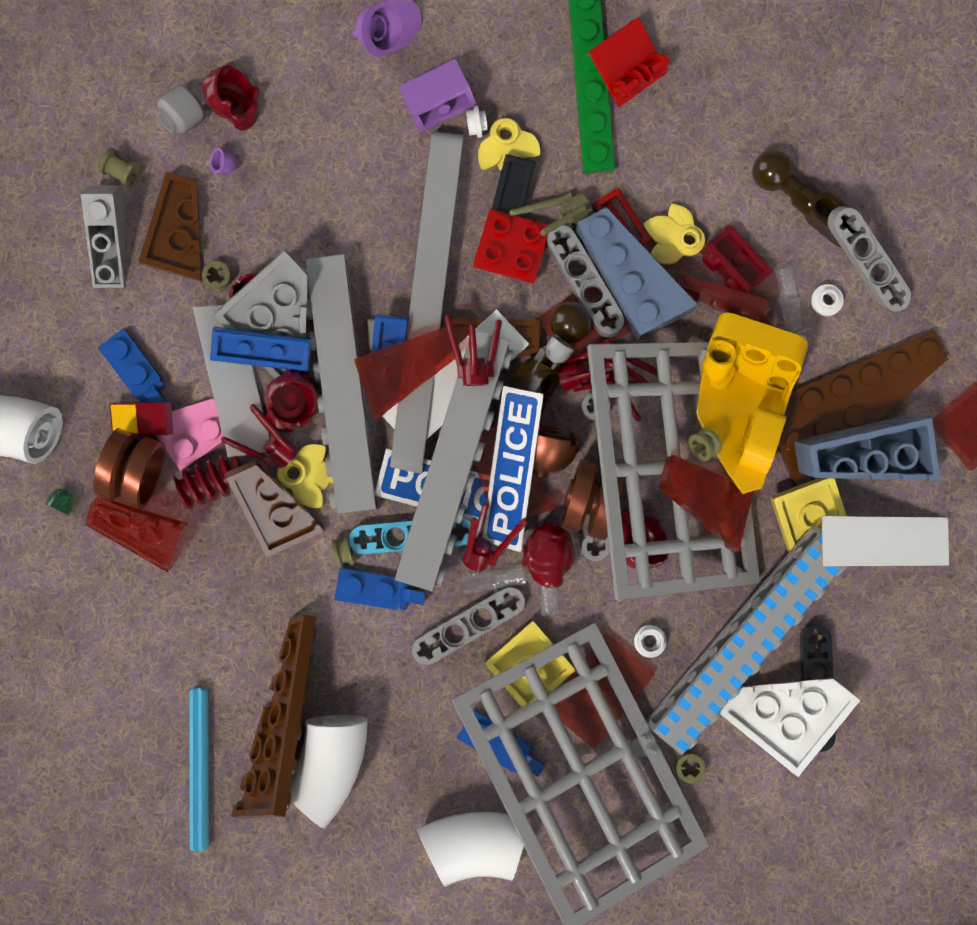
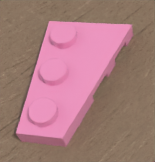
(194, 433)

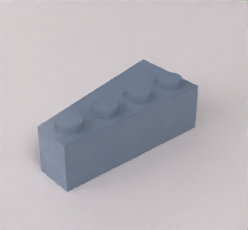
(633, 277)
(879, 450)

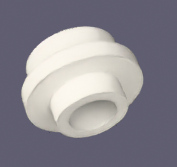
(476, 121)
(818, 303)
(659, 646)

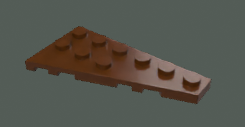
(856, 395)
(279, 728)

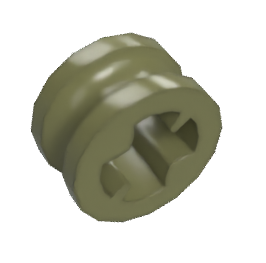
(219, 266)
(705, 444)
(343, 552)
(688, 777)

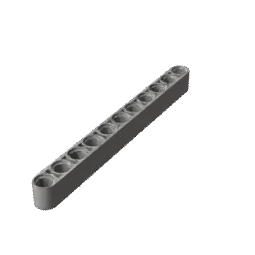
(428, 289)

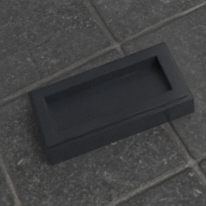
(513, 184)

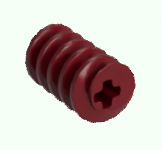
(205, 483)

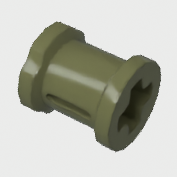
(119, 167)

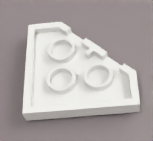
(791, 717)

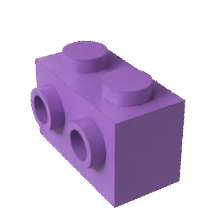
(437, 95)

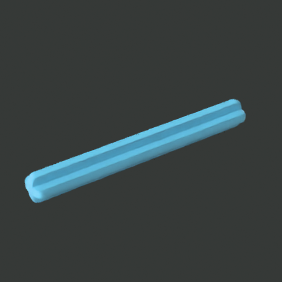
(198, 769)

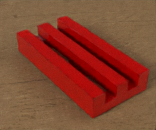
(617, 193)

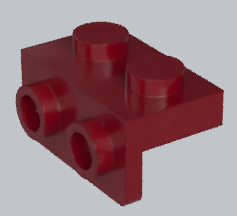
(735, 261)

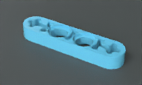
(405, 526)

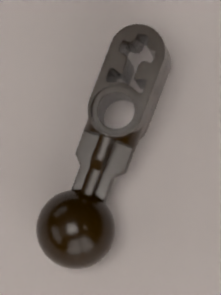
(775, 172)
(539, 375)

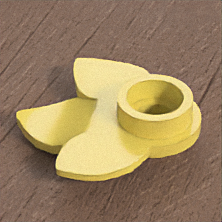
(494, 148)
(670, 233)
(312, 476)

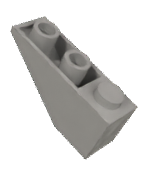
(105, 234)

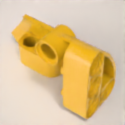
(748, 393)

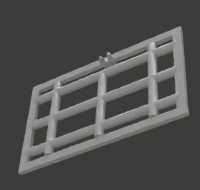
(632, 470)
(638, 747)

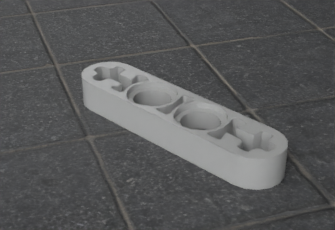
(874, 255)
(589, 279)
(470, 629)

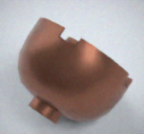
(553, 451)

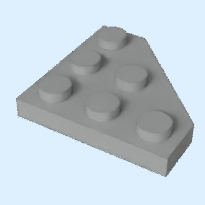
(271, 302)

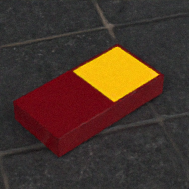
(142, 417)

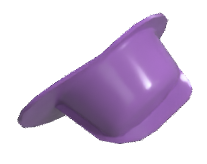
(388, 26)

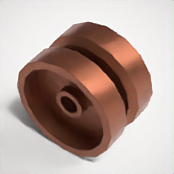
(129, 468)
(586, 498)

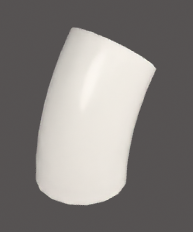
(28, 429)
(328, 765)
(472, 846)

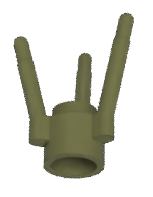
(572, 211)

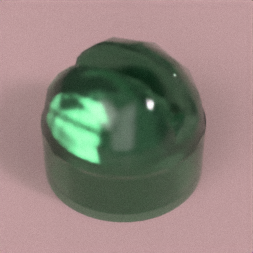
(61, 500)

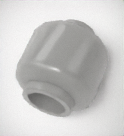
(180, 109)

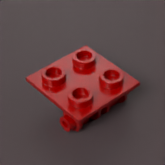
(628, 62)
(511, 246)

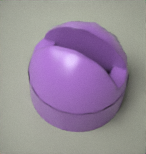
(222, 161)

